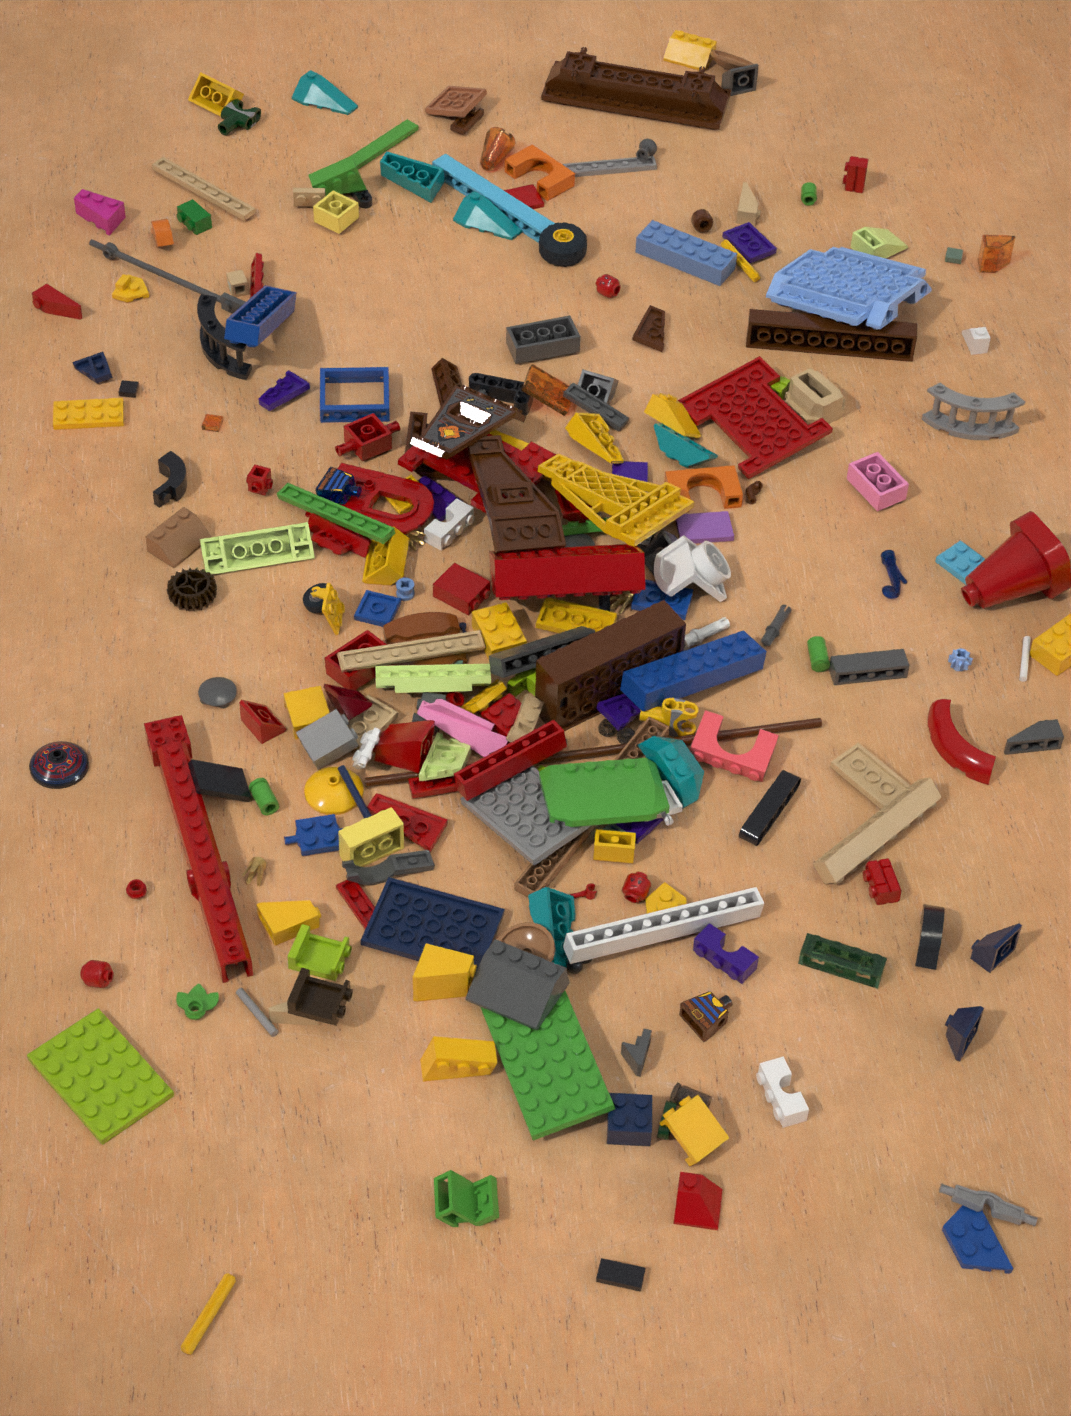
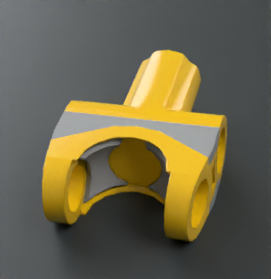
(673, 715)

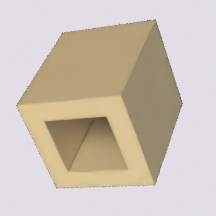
(237, 283)

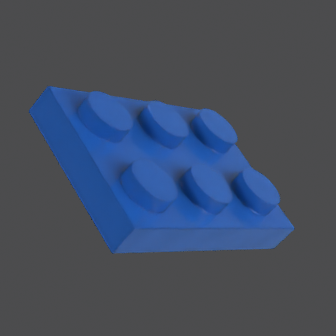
(653, 594)

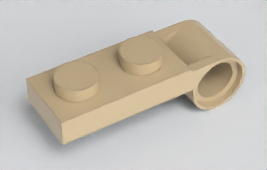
(526, 718)

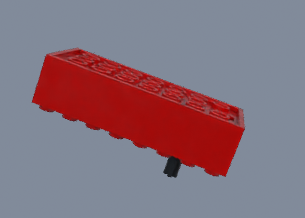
(568, 570)

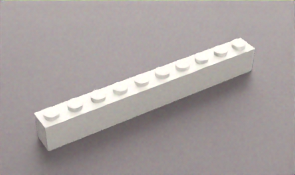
(662, 925)

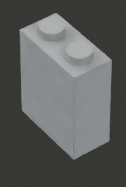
(328, 739)

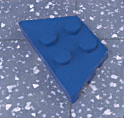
(975, 1242)

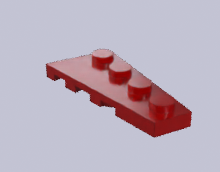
(419, 825)

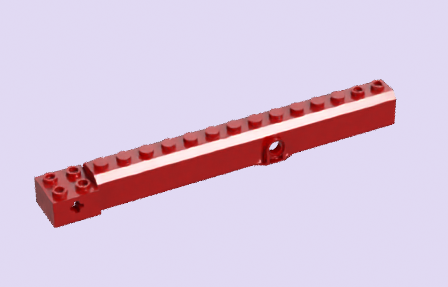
(207, 874)

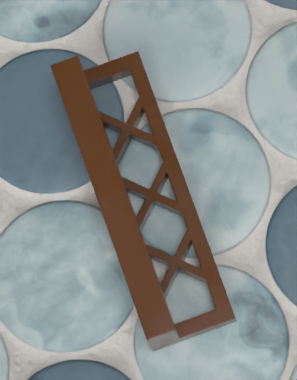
(445, 379)

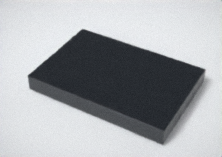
(219, 780)

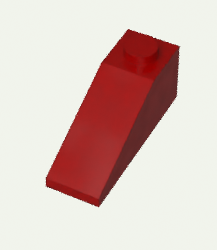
(56, 303)

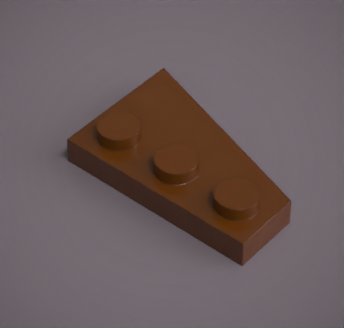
(651, 329)

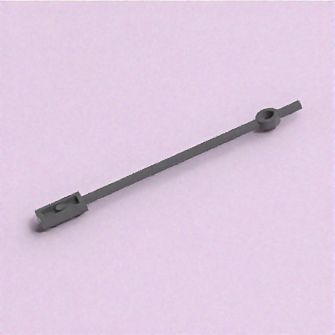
(110, 251)

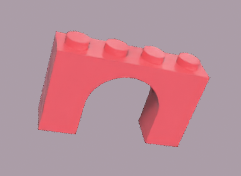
(751, 764)

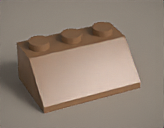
(177, 537)

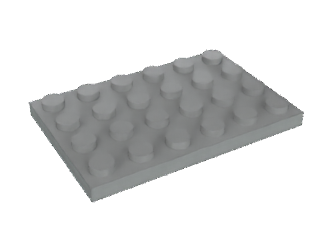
(520, 816)

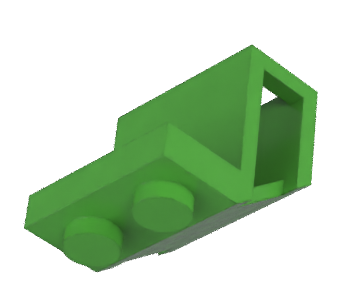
(465, 1201)

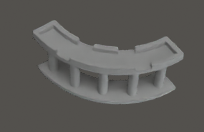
(970, 429)

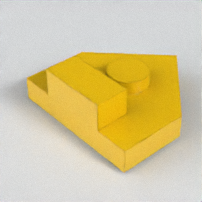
(130, 288)
(664, 898)

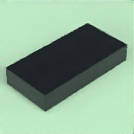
(620, 1274)

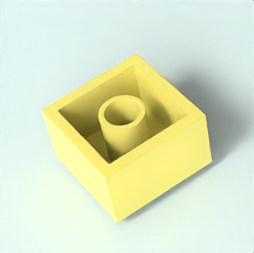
(336, 212)

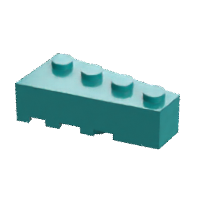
(413, 175)

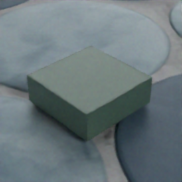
(954, 255)

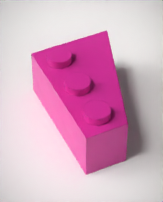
(99, 209)

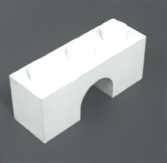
(458, 517)
(787, 1107)

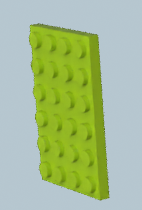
(100, 1076)

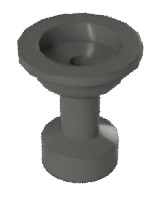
(646, 148)

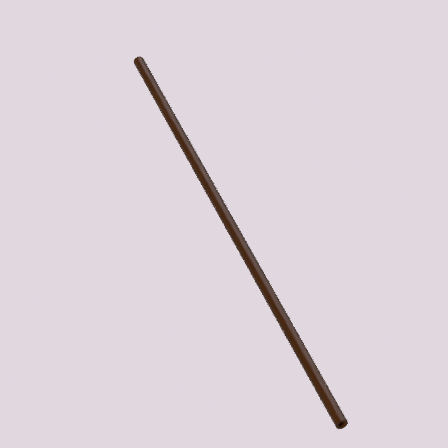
(616, 749)

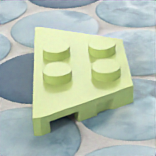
(444, 758)

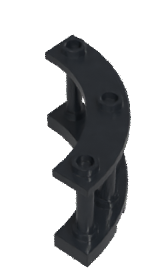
(214, 344)

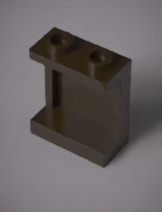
(318, 998)

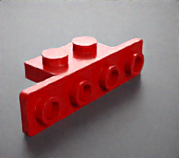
(336, 538)

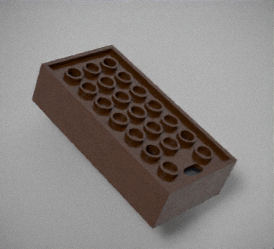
(593, 668)

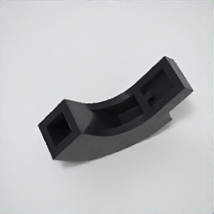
(175, 487)
(930, 936)

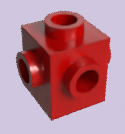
(259, 480)

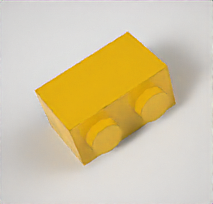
(614, 846)

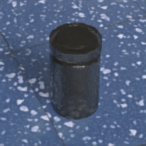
(680, 1092)

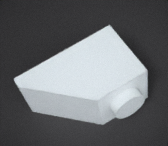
(977, 340)

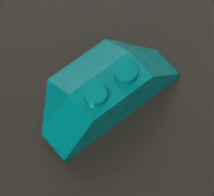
(681, 447)
(676, 766)

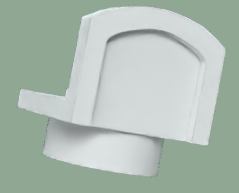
(688, 563)

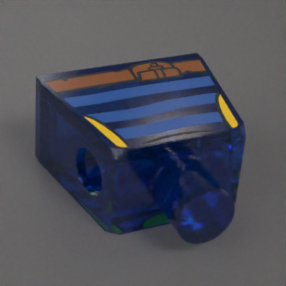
(338, 486)

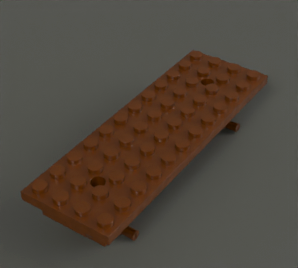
(636, 91)

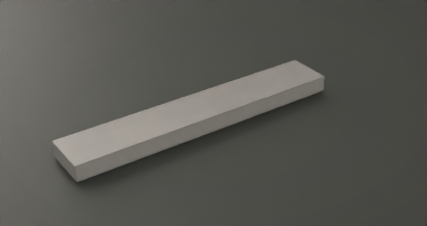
(611, 166)

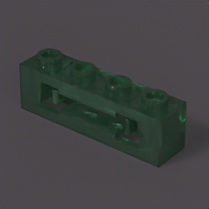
(842, 960)

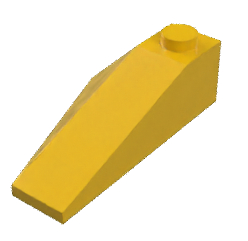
(592, 433)

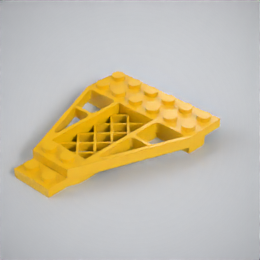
(633, 511)

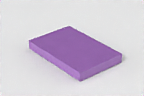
(705, 527)

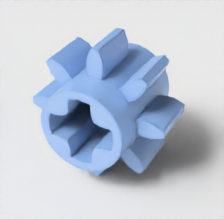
(960, 659)

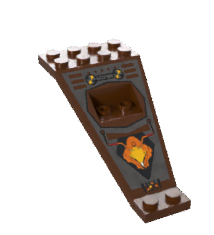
(463, 421)

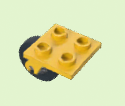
(325, 599)

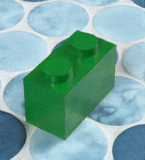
(194, 217)

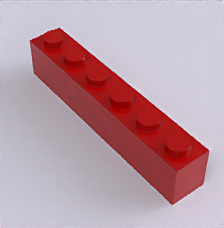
(510, 760)

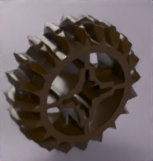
(192, 589)

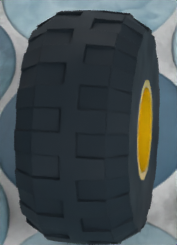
(562, 244)

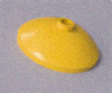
(328, 796)

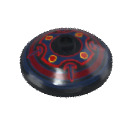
(59, 765)

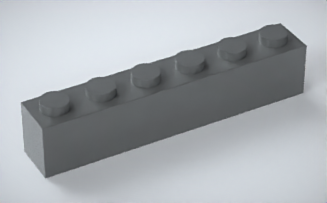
(525, 656)

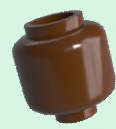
(702, 220)

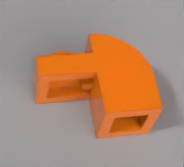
(162, 232)

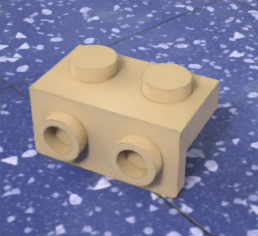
(307, 196)

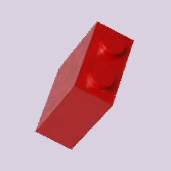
(461, 589)

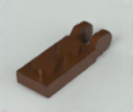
(462, 125)

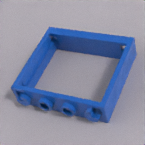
(351, 413)

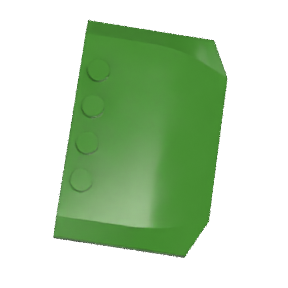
(603, 792)

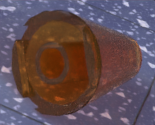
(496, 147)

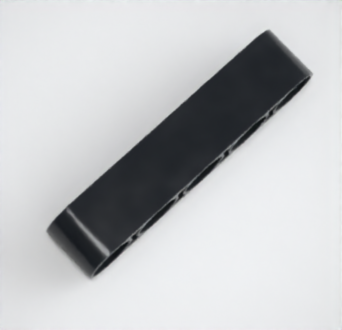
(769, 807)

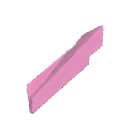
(463, 726)

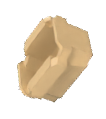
(810, 406)

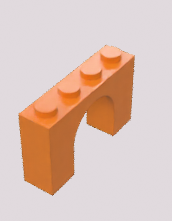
(534, 159)
(722, 479)

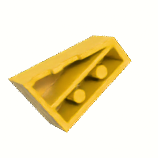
(457, 1058)

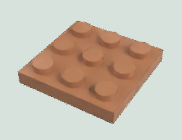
(456, 101)

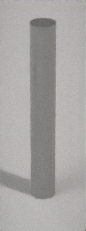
(257, 1012)

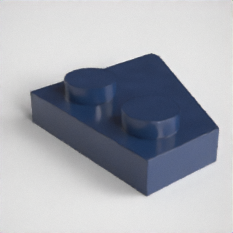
(94, 367)

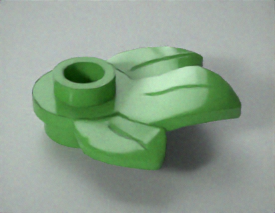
(197, 1000)

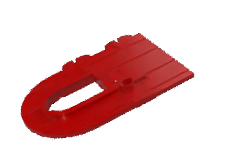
(393, 487)

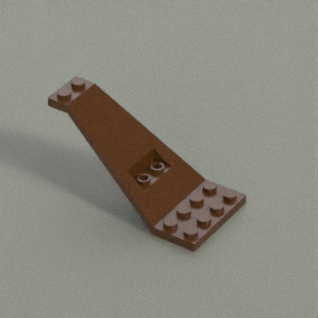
(516, 521)

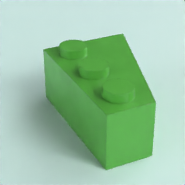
(339, 177)

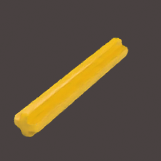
(742, 262)
(208, 1314)

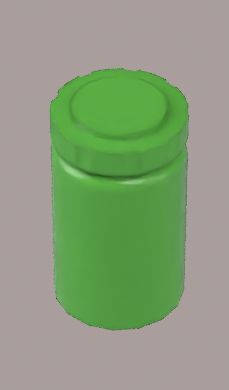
(818, 654)
(264, 796)

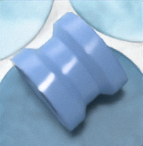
(405, 589)

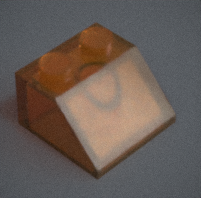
(995, 252)

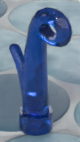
(889, 560)

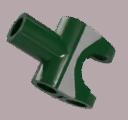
(234, 116)

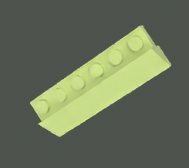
(257, 548)
(433, 677)

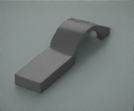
(394, 865)

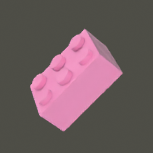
(877, 481)

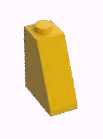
(285, 918)

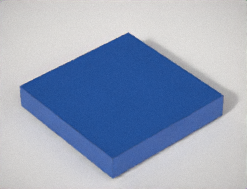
(377, 608)

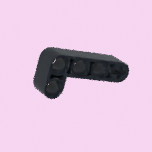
(502, 390)

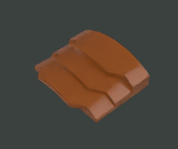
(424, 626)

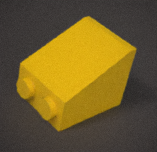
(442, 974)

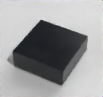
(128, 388)

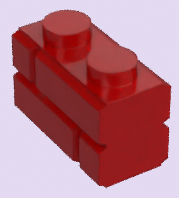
(856, 174)
(882, 881)

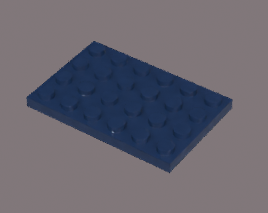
(416, 915)

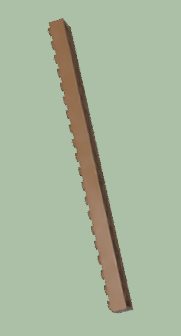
(545, 871)

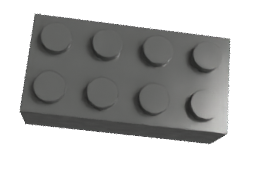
(543, 339)

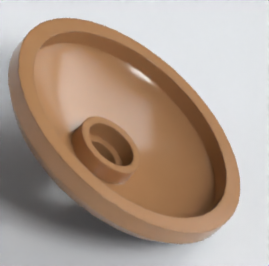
(728, 61)
(530, 938)

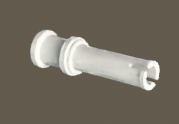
(696, 636)

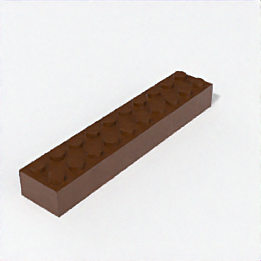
(826, 336)

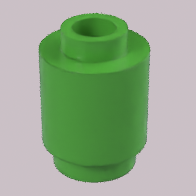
(808, 193)

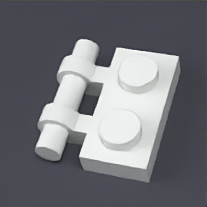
(368, 742)

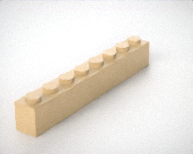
(877, 831)

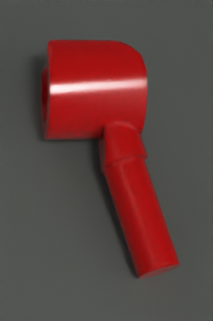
(587, 893)

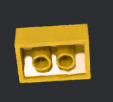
(689, 50)
(213, 94)
(386, 561)

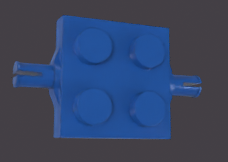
(316, 835)

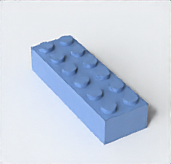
(686, 252)

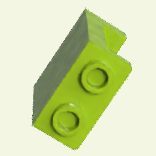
(318, 954)

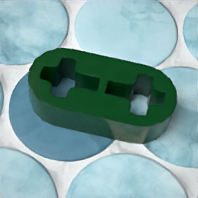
(663, 1131)

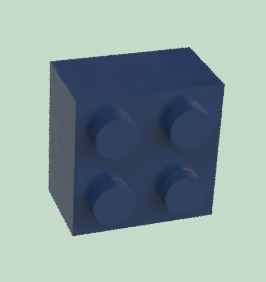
(630, 1120)

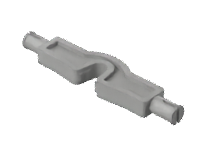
(999, 1209)

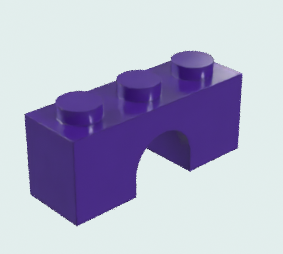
(736, 964)

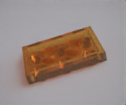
(546, 389)

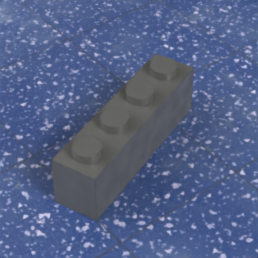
(869, 667)

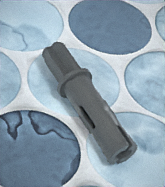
(773, 629)

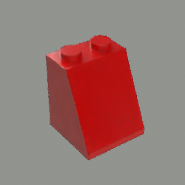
(405, 745)

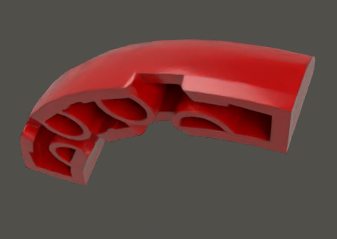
(954, 747)

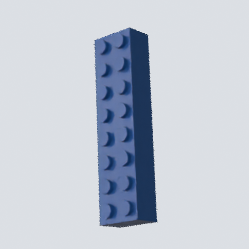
(260, 316)
(693, 670)

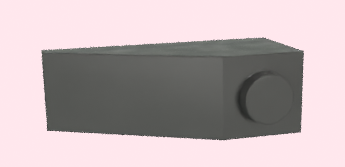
(1038, 737)

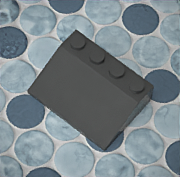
(517, 984)

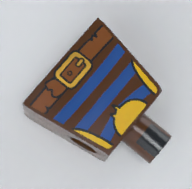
(705, 1014)

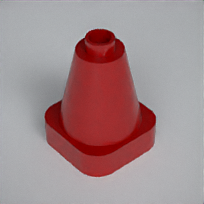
(1020, 566)

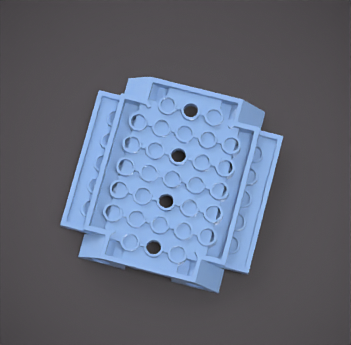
(848, 286)

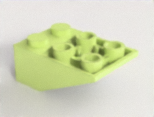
(876, 242)

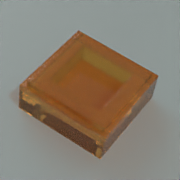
(212, 422)

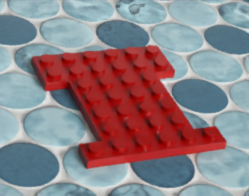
(754, 416)
(460, 468)

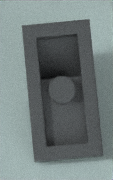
(636, 1054)

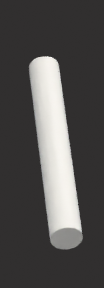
(1025, 658)

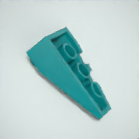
(318, 91)
(482, 214)
(555, 913)

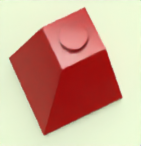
(697, 1202)

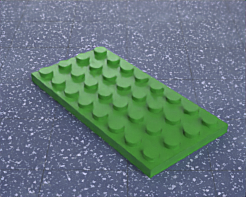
(550, 1070)

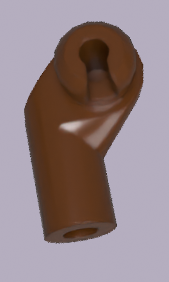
(752, 490)

